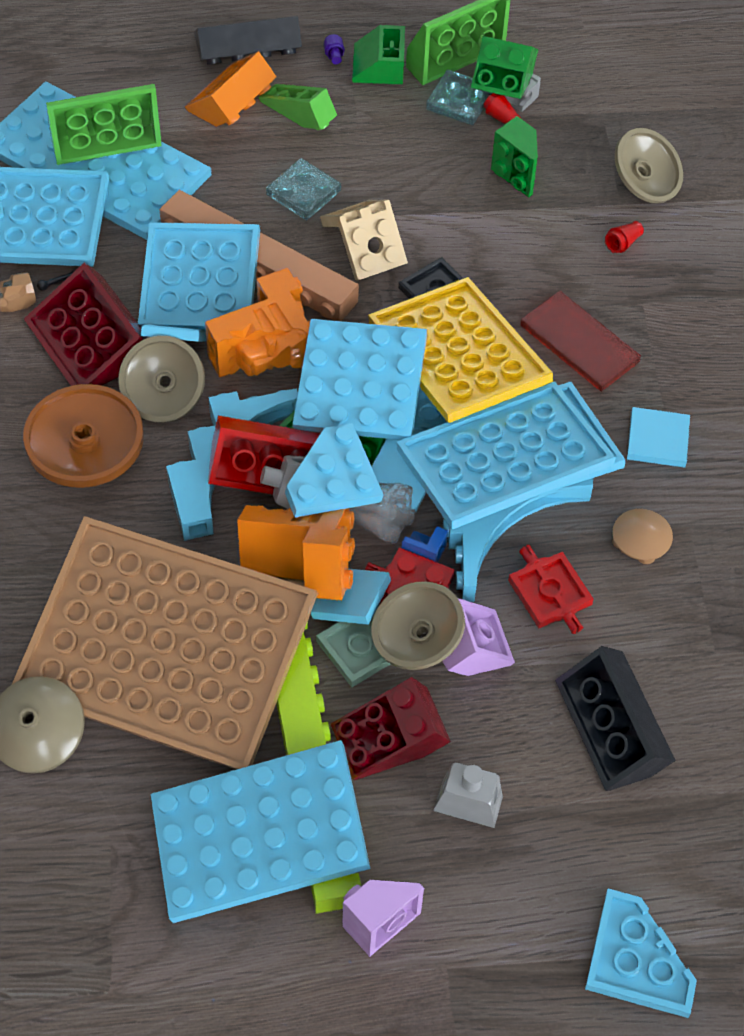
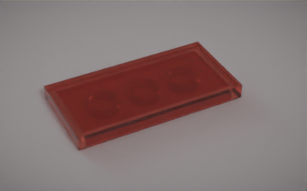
(580, 340)

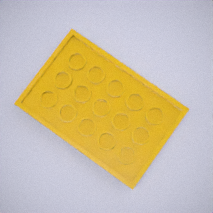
(469, 350)

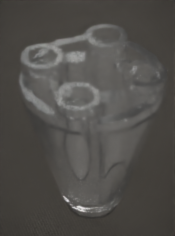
(390, 516)

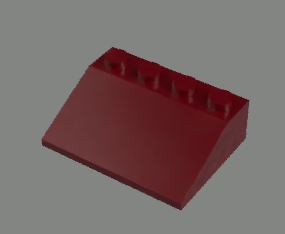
(85, 328)

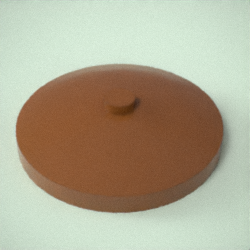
(83, 435)

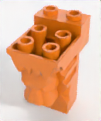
(261, 333)
(300, 548)

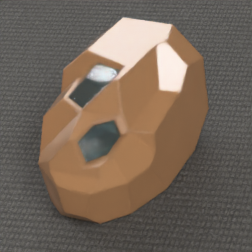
(16, 293)

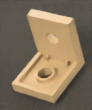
(358, 226)

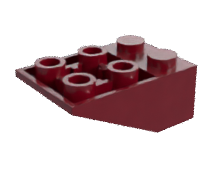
(391, 730)

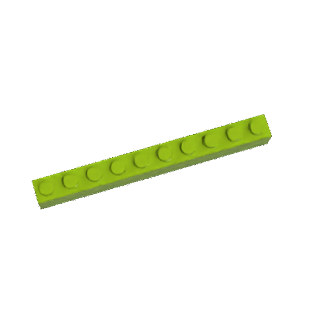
(301, 730)

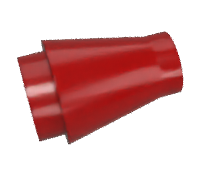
(499, 108)
(622, 237)

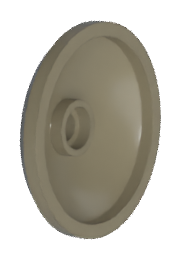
(648, 165)
(144, 372)
(409, 614)
(52, 733)

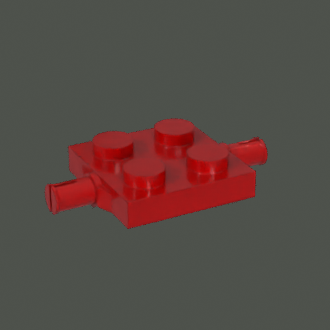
(412, 568)
(550, 589)

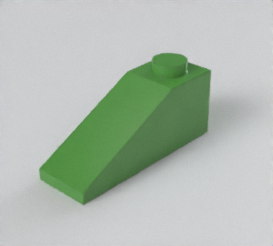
(302, 104)

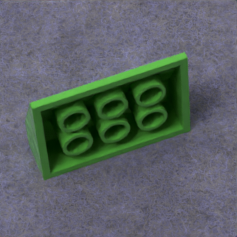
(455, 38)
(104, 124)

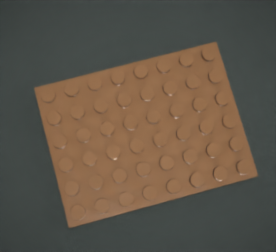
(169, 641)

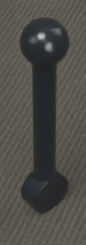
(42, 284)

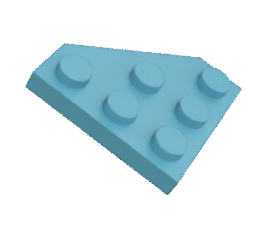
(333, 475)
(637, 959)

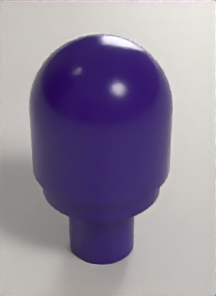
(334, 48)

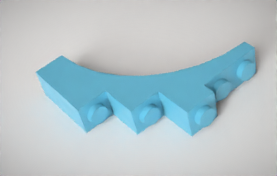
(190, 478)
(476, 538)

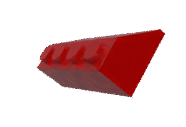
(245, 447)

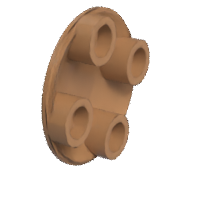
(642, 535)

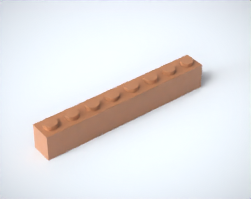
(322, 287)

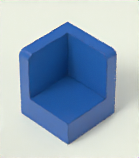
(426, 546)

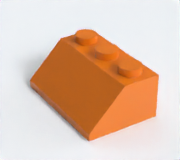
(233, 90)

